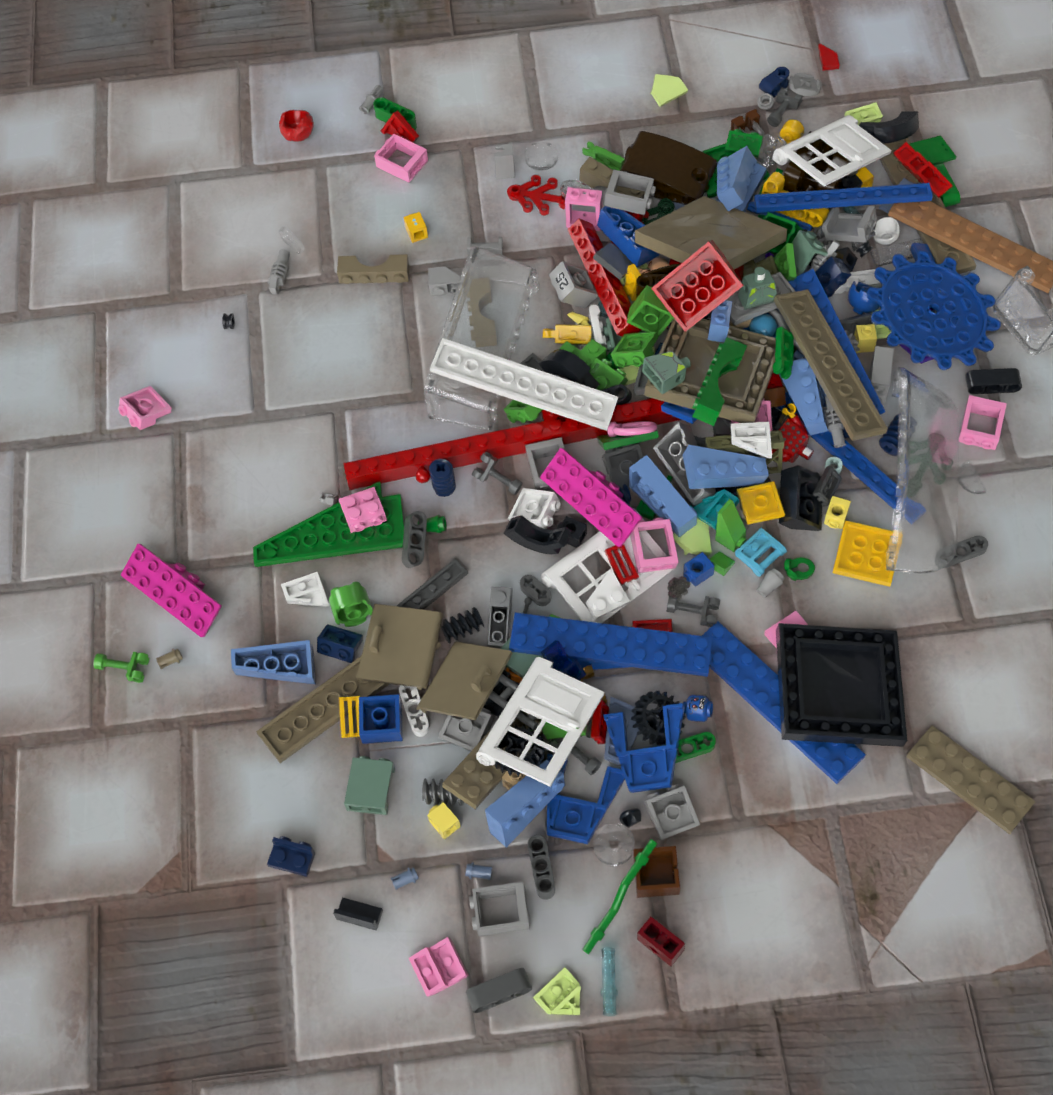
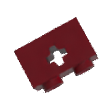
(661, 941)

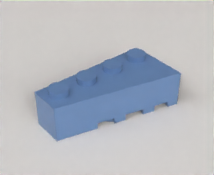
(733, 177)
(722, 468)

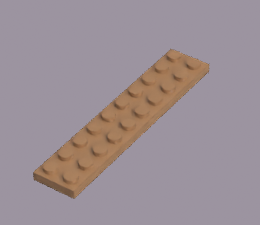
(974, 240)

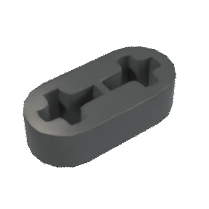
(532, 593)

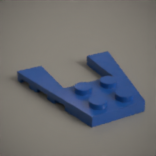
(652, 766)
(577, 818)

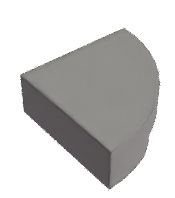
(327, 498)

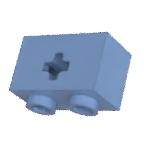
(720, 322)

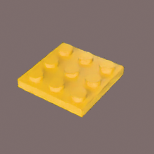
(863, 553)

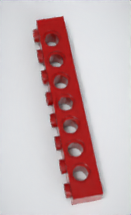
(606, 284)

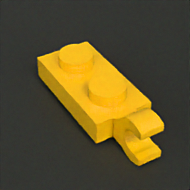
(572, 333)

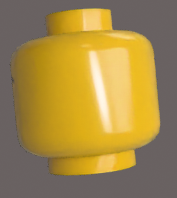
(792, 130)

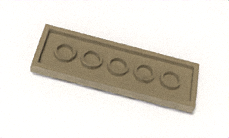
(971, 779)
(473, 780)

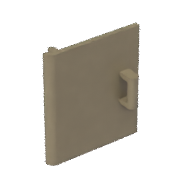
(400, 646)
(464, 680)

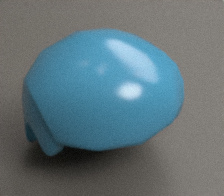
(764, 325)

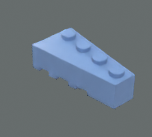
(806, 396)
(661, 496)
(277, 661)
(520, 805)

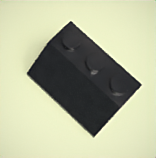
(799, 504)

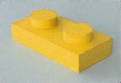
(630, 283)

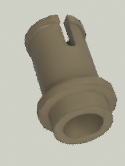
(169, 658)

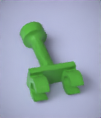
(101, 662)

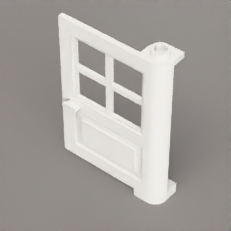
(843, 137)
(599, 542)
(552, 699)

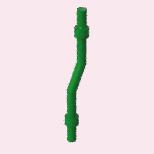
(641, 860)

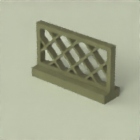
(725, 444)

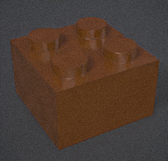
(657, 875)

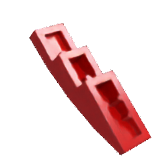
(922, 169)

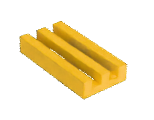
(350, 716)

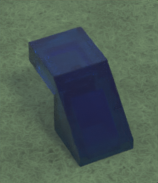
(562, 662)

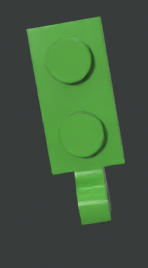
(603, 156)

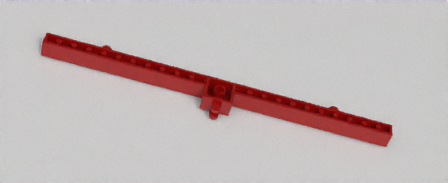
(498, 443)

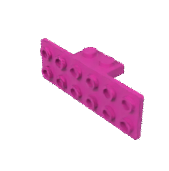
(591, 496)
(172, 589)

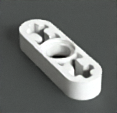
(407, 703)

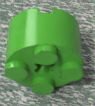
(350, 604)

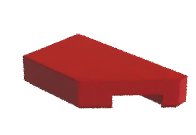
(828, 58)

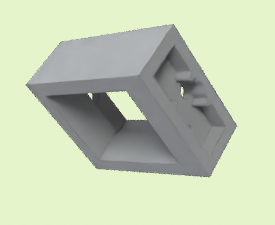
(627, 202)
(881, 371)
(541, 450)
(498, 891)

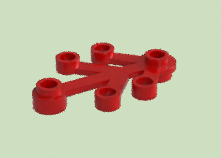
(518, 192)

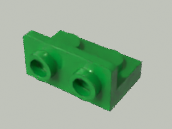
(738, 139)

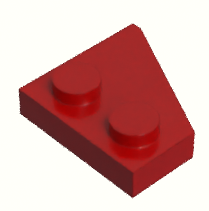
(400, 127)

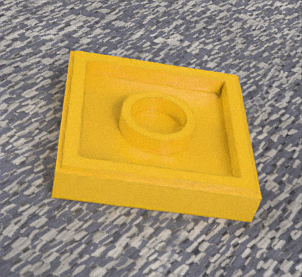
(760, 502)

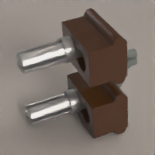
(751, 122)

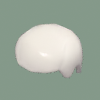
(886, 231)

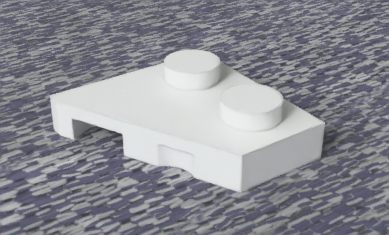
(752, 437)
(305, 591)
(607, 597)

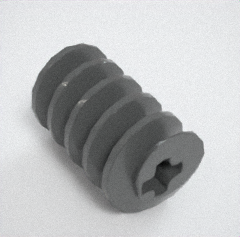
(438, 793)

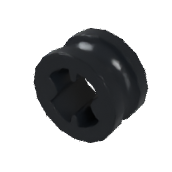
(864, 249)
(228, 321)

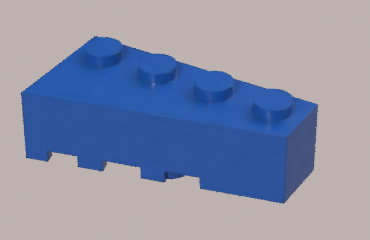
(620, 229)

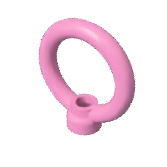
(631, 428)

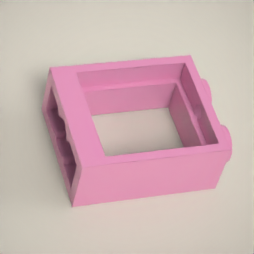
(413, 166)
(576, 197)
(987, 408)
(654, 564)

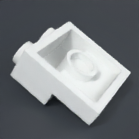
(536, 507)

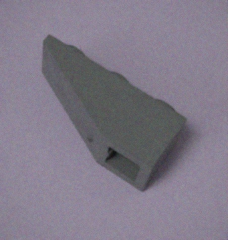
(499, 615)

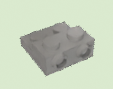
(466, 732)
(671, 811)

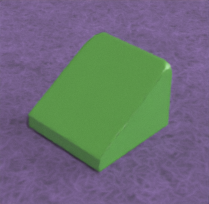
(722, 563)

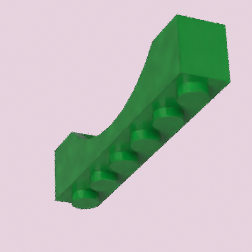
(711, 400)

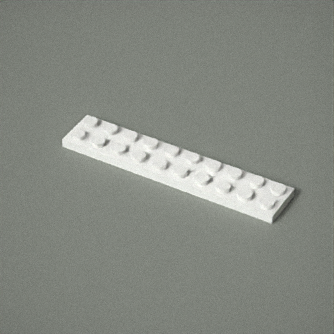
(524, 384)

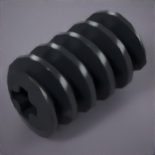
(461, 624)

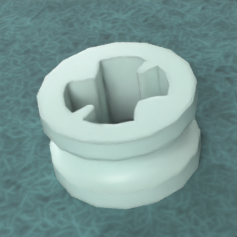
(834, 460)

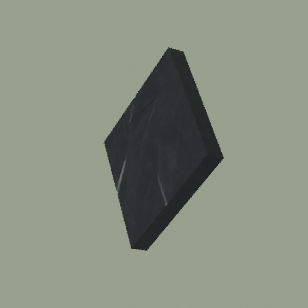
(840, 685)

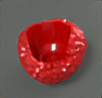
(296, 125)

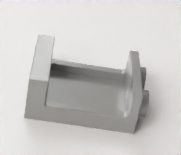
(849, 226)

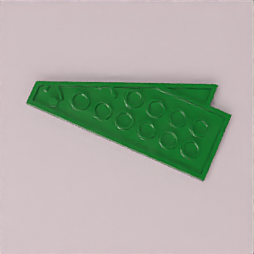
(329, 535)

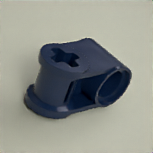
(775, 81)

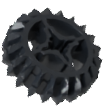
(643, 715)
(516, 745)

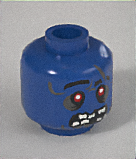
(698, 708)

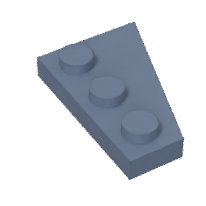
(631, 733)

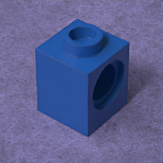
(699, 562)

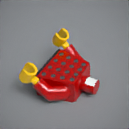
(794, 437)

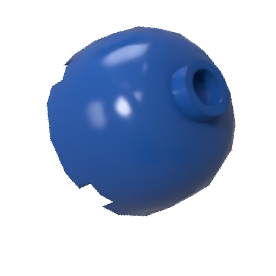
(858, 298)

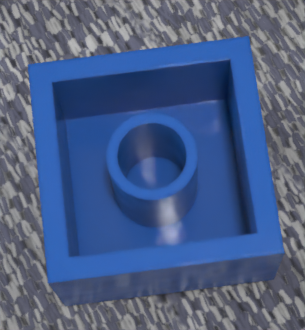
(380, 719)

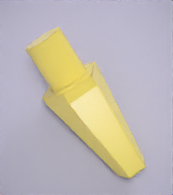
(579, 319)

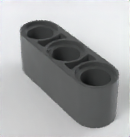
(419, 532)
(544, 876)
(498, 990)

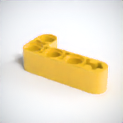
(814, 217)

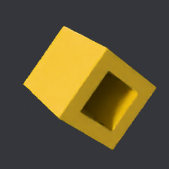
(415, 227)

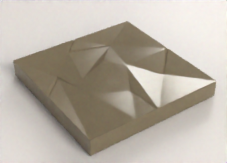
(693, 225)
(741, 389)

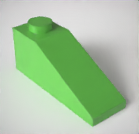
(730, 528)

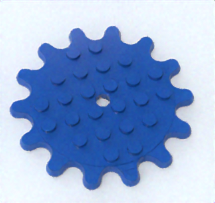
(959, 307)

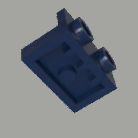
(338, 643)
(291, 856)

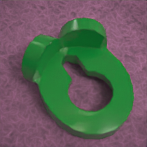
(798, 575)

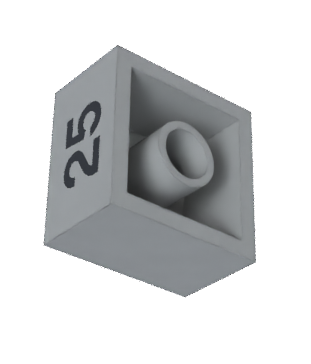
(573, 285)

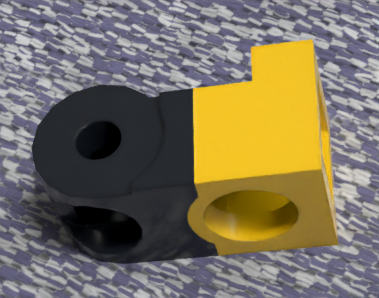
(861, 179)

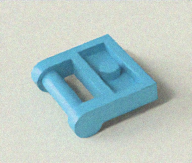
(756, 547)

